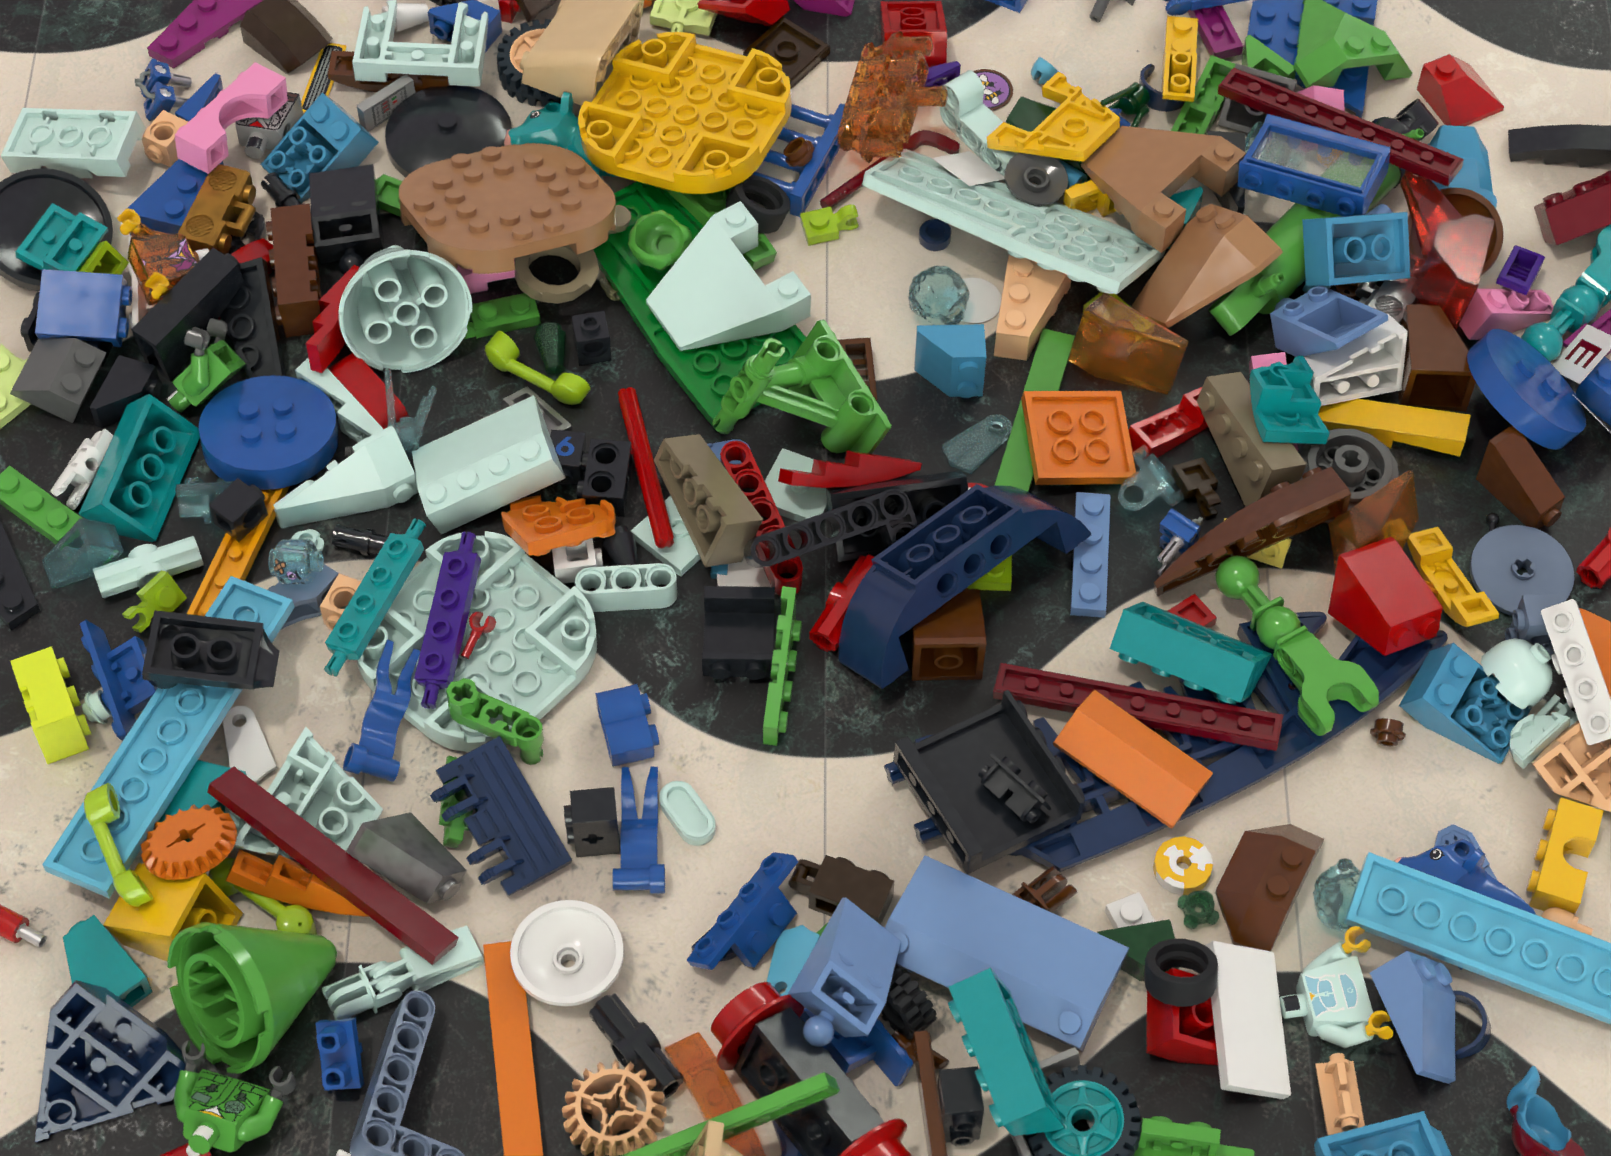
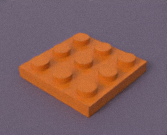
(1078, 437)

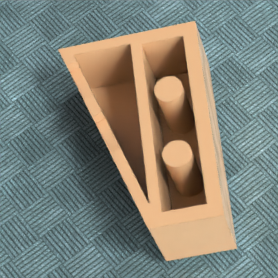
(1026, 306)

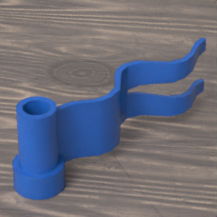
(381, 721)
(639, 839)

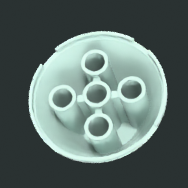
(404, 310)

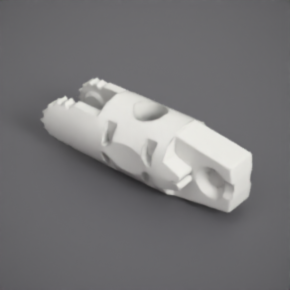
(83, 467)

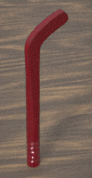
(916, 140)

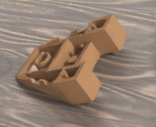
(1149, 165)

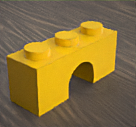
(1570, 830)

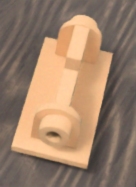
(1339, 1094)

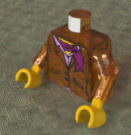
(156, 256)

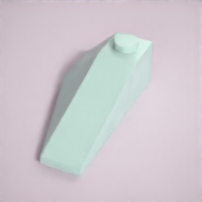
(364, 482)

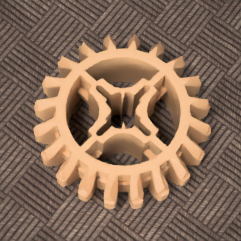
(587, 1099)

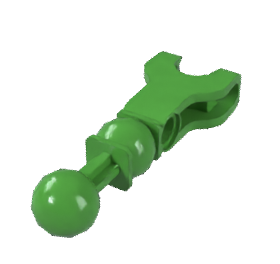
(1298, 651)

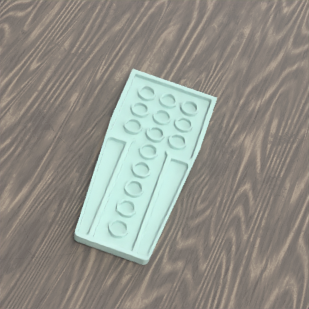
(1047, 234)

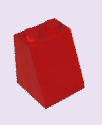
(1384, 597)

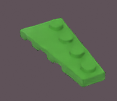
(705, 205)
(783, 661)

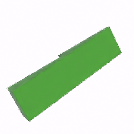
(1201, 114)

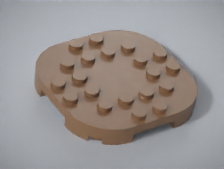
(507, 205)

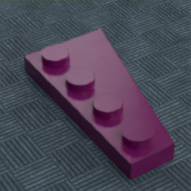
(195, 27)

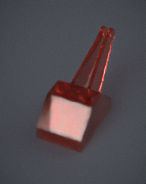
(1450, 248)

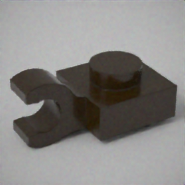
(1198, 481)

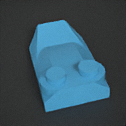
(1466, 144)
(1395, 1137)

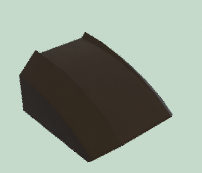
(283, 33)

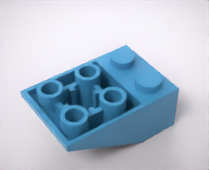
(319, 142)
(1462, 703)

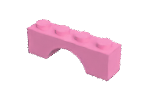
(253, 94)

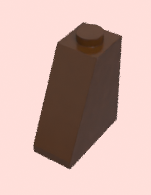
(1520, 480)

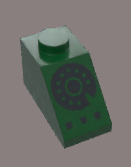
(1139, 940)

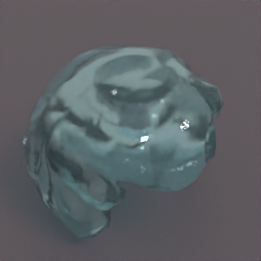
(939, 295)
(1334, 893)

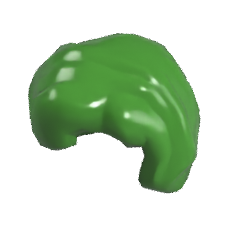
(658, 239)

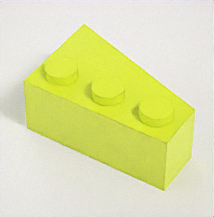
(51, 704)

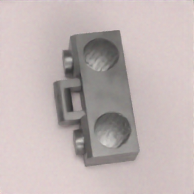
(1391, 296)

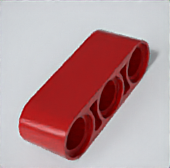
(366, 388)

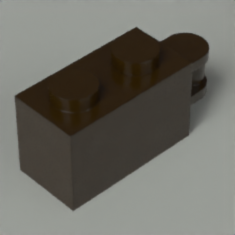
(841, 879)

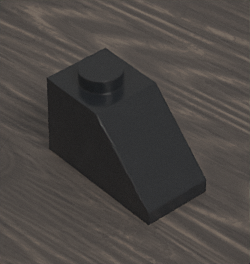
(123, 385)

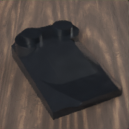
(208, 652)

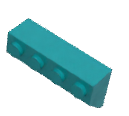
(141, 469)
(1189, 652)
(1004, 1055)

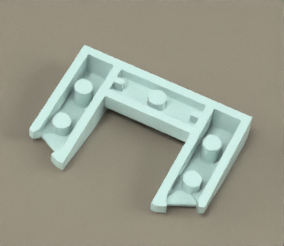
(379, 55)

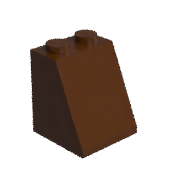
(950, 641)

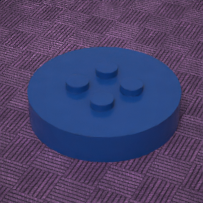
(269, 431)

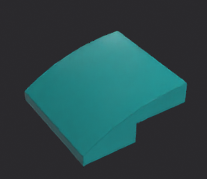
(61, 240)

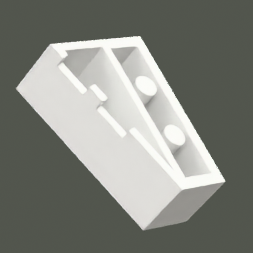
(1361, 367)

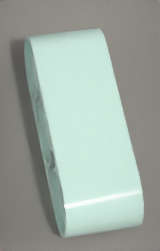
(641, 577)

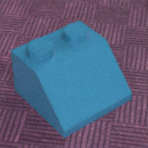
(952, 358)

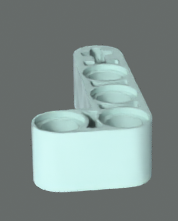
(972, 119)

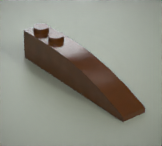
(1265, 522)

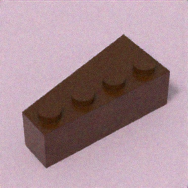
(295, 267)

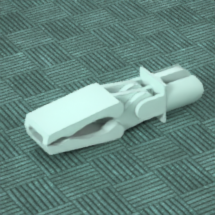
(357, 994)

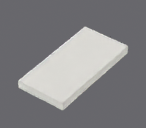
(1249, 1022)

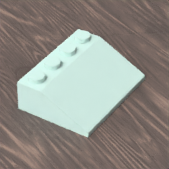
(486, 465)

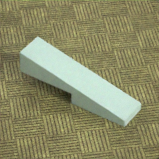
(352, 416)

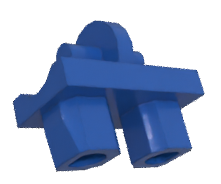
(340, 1054)

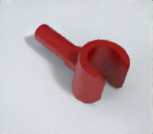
(477, 630)

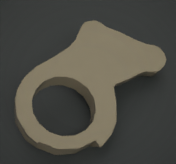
(585, 263)

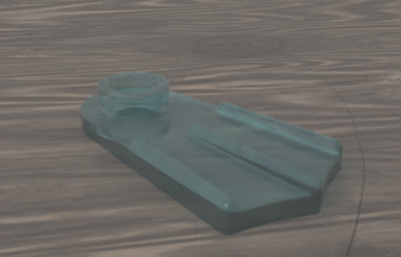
(977, 443)

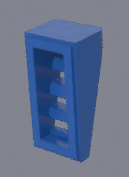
(200, 98)

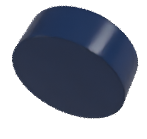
(935, 235)

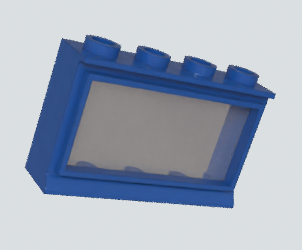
(1314, 167)

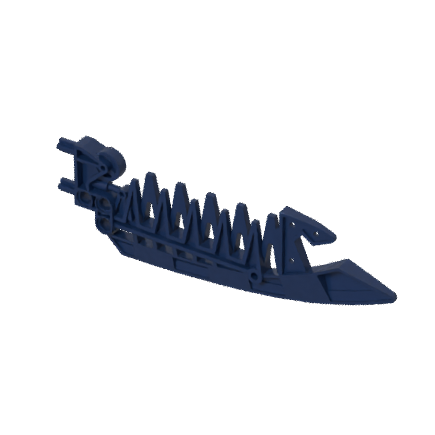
(1232, 764)

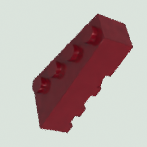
(1576, 210)

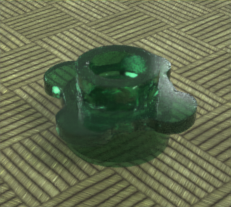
(1199, 899)

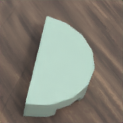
(1534, 734)

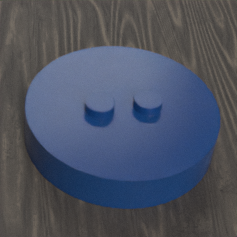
(1526, 389)

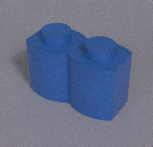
(625, 724)

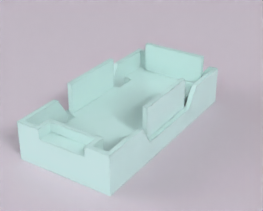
(73, 141)

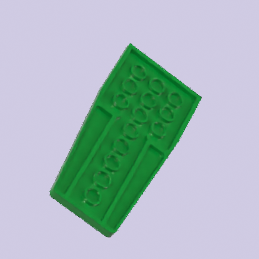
(699, 371)

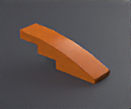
(287, 883)

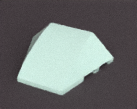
(318, 793)

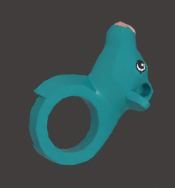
(552, 126)

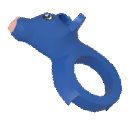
(1462, 866)

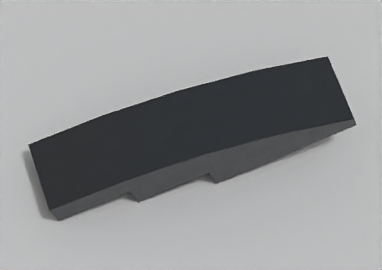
(1562, 143)

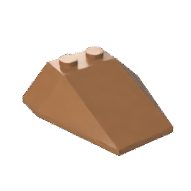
(1205, 262)

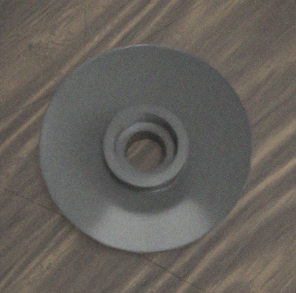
(1044, 171)

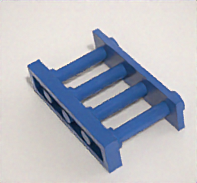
(811, 174)

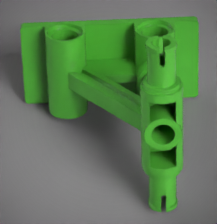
(817, 371)

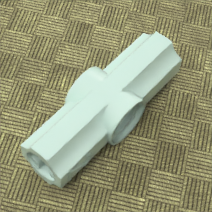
(145, 563)

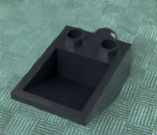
(345, 215)

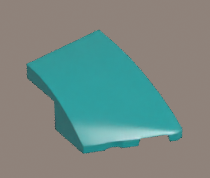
(1287, 404)

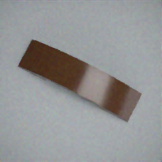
(342, 72)

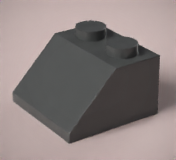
(59, 375)

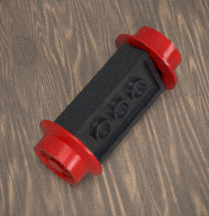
(769, 1053)

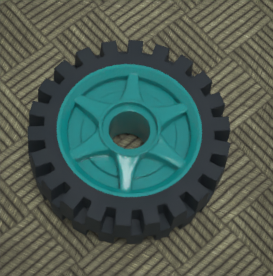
(1101, 1101)

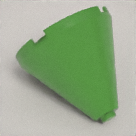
(244, 987)

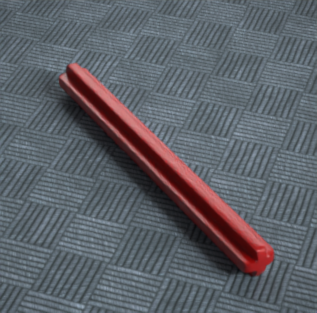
(645, 468)

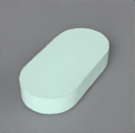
(687, 813)

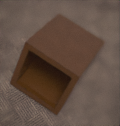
(1435, 362)

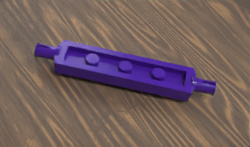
(447, 620)

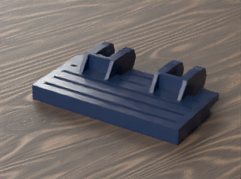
(504, 814)

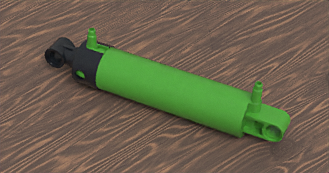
(1288, 271)

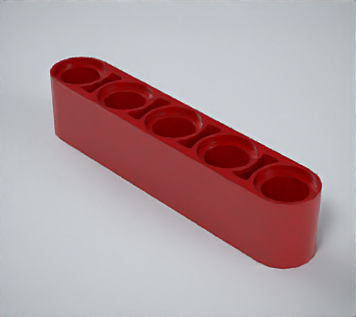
(749, 476)

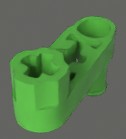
(474, 711)

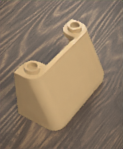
(580, 46)

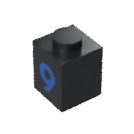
(569, 449)

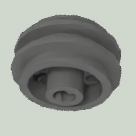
(1353, 458)

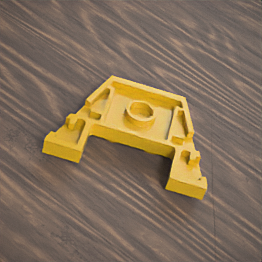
(1067, 133)

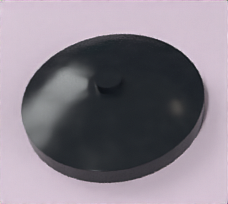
(443, 123)
(24, 202)

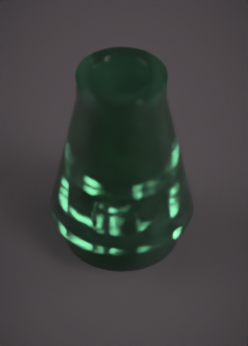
(551, 346)

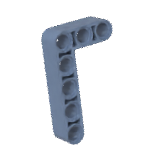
(393, 1094)

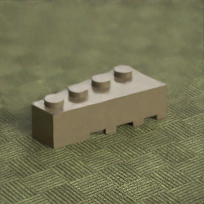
(1251, 462)
(707, 499)

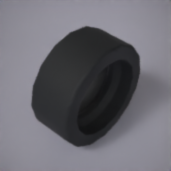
(766, 194)
(1181, 990)

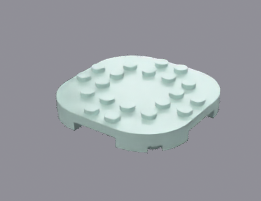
(529, 660)

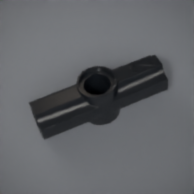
(635, 1043)

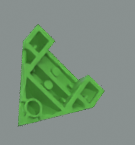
(1337, 41)

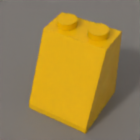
(173, 909)

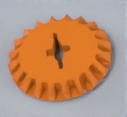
(173, 858)

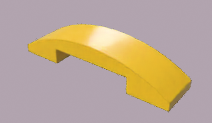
(1456, 595)

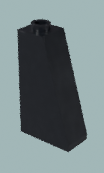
(189, 304)

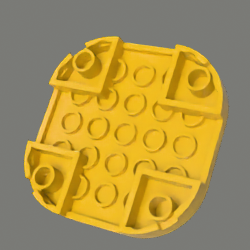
(685, 114)

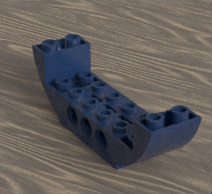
(939, 563)

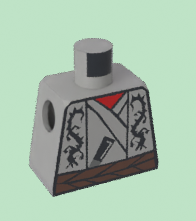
(264, 133)

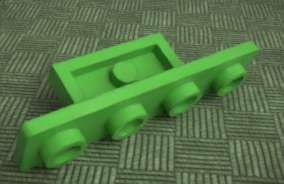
(1165, 1138)

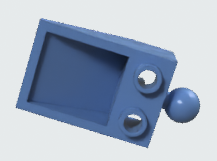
(1321, 322)
(846, 976)

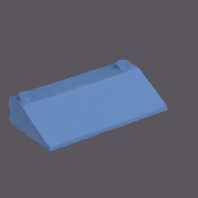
(1050, 965)

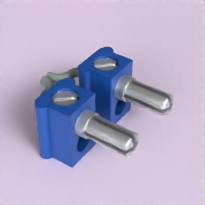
(154, 87)
(1177, 537)

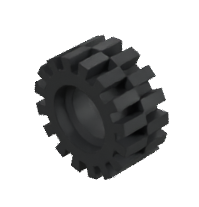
(907, 1006)

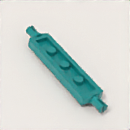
(374, 597)

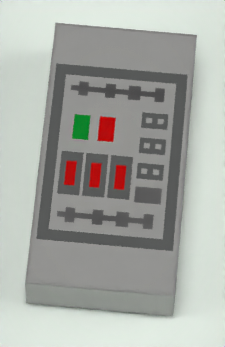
(382, 104)

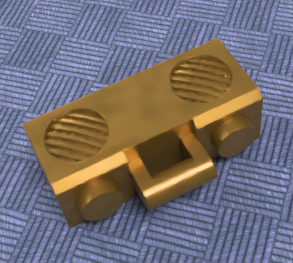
(220, 209)

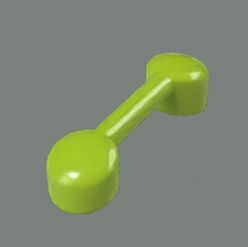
(503, 354)
(102, 808)
(288, 918)

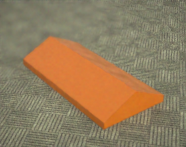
(1132, 758)

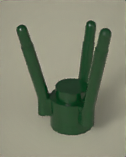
(1130, 101)

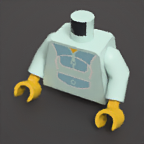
(1335, 996)

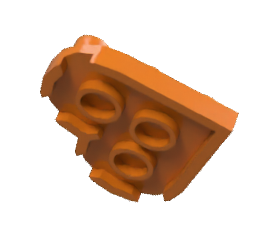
(550, 525)

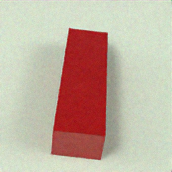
(1169, 427)

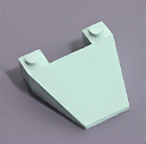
(716, 293)

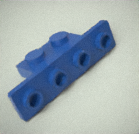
(119, 675)
(752, 919)
(877, 1046)

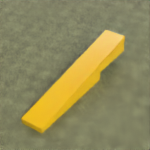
(1400, 423)

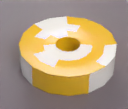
(1185, 851)

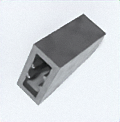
(408, 856)

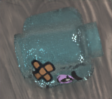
(295, 561)

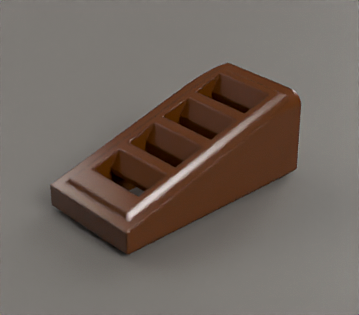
(863, 347)

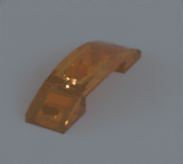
(710, 1087)

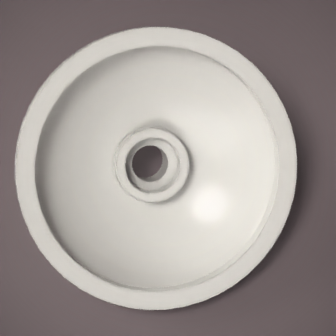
(564, 933)

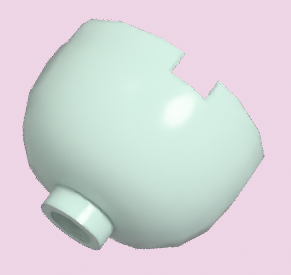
(1521, 670)

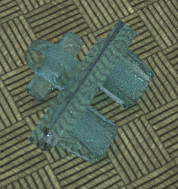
(196, 495)

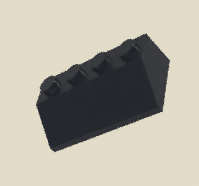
(926, 494)

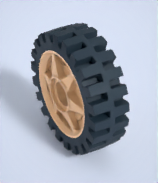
(509, 59)

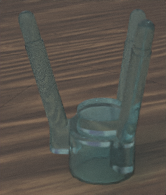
(408, 429)

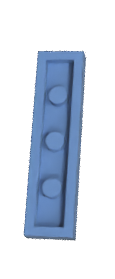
(1091, 556)

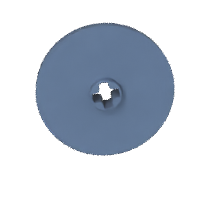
(1508, 550)

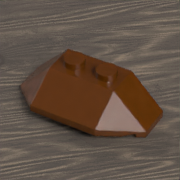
(1265, 882)

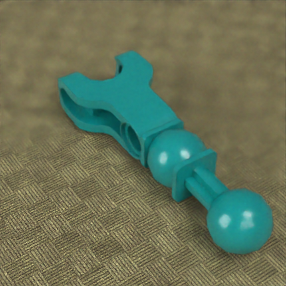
(1577, 303)

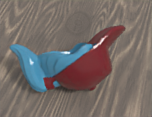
(1536, 1123)

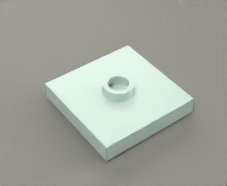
(795, 501)
(681, 554)

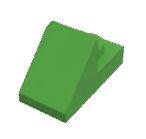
(1262, 58)

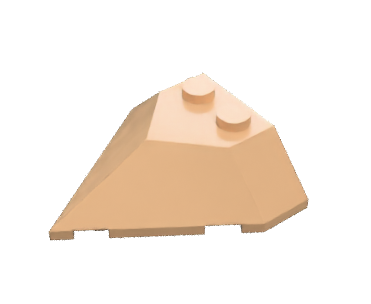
(1577, 768)

